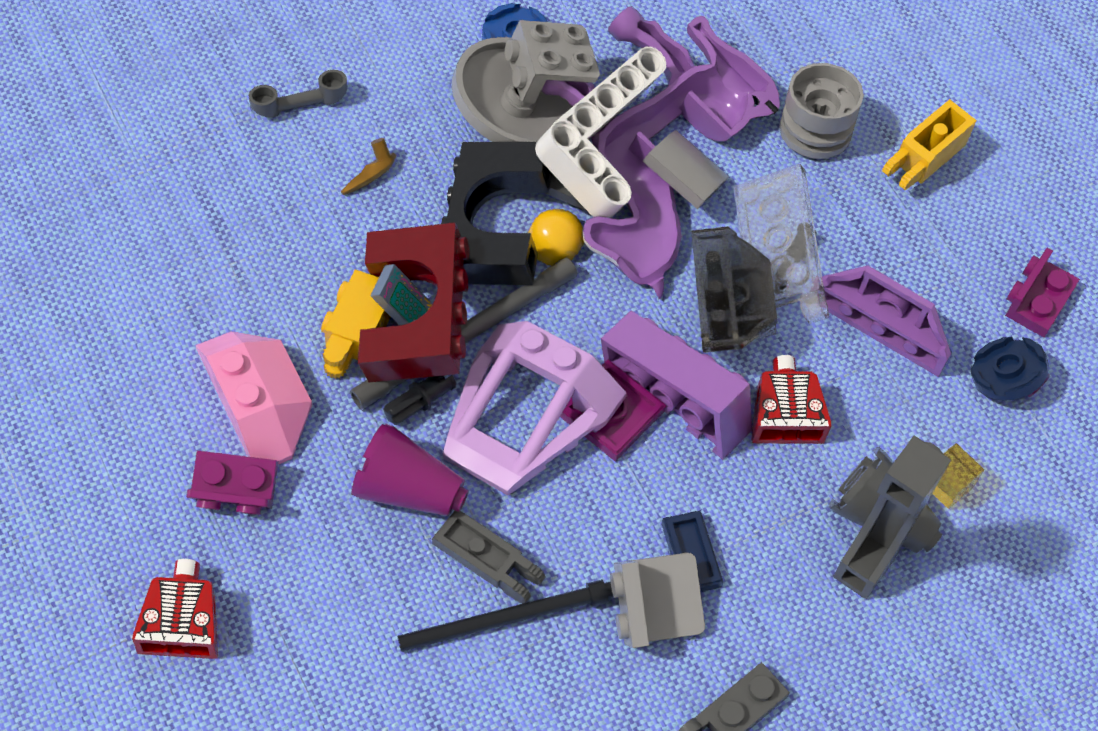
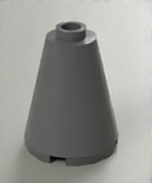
(862, 494)

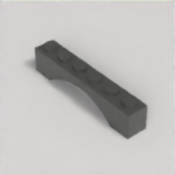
(900, 503)

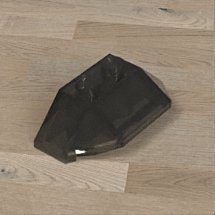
(732, 289)

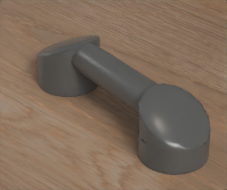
(331, 89)

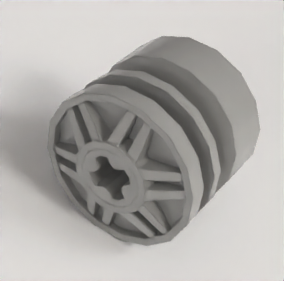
(821, 110)

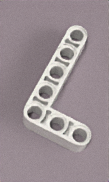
(566, 143)

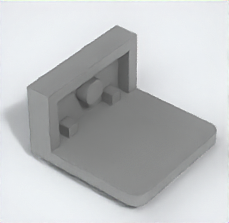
(549, 52)
(657, 599)

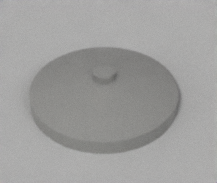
(491, 102)

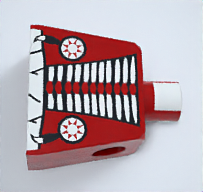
(789, 406)
(178, 616)

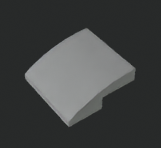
(685, 168)

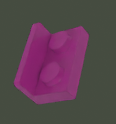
(1041, 295)
(233, 480)

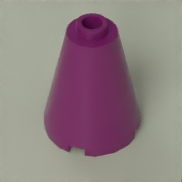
(407, 476)

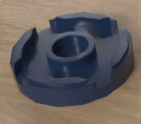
(1009, 368)

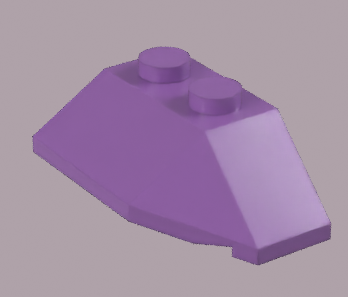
(889, 315)

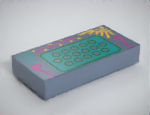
(399, 296)

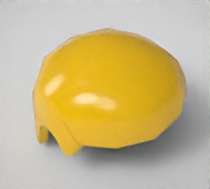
(557, 235)

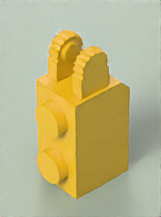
(931, 144)
(342, 326)

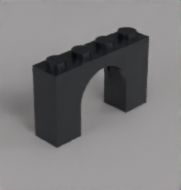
(481, 174)

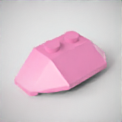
(258, 392)

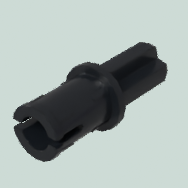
(418, 397)

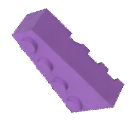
(686, 381)

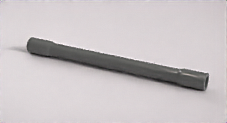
(545, 282)

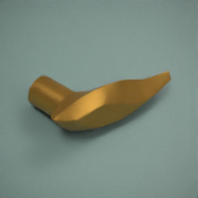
(375, 169)

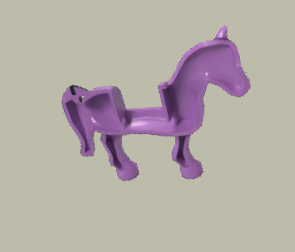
(711, 97)

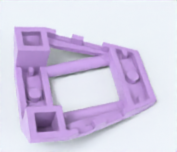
(570, 367)

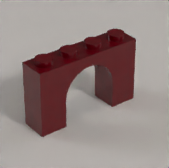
(434, 340)

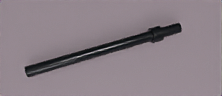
(595, 594)

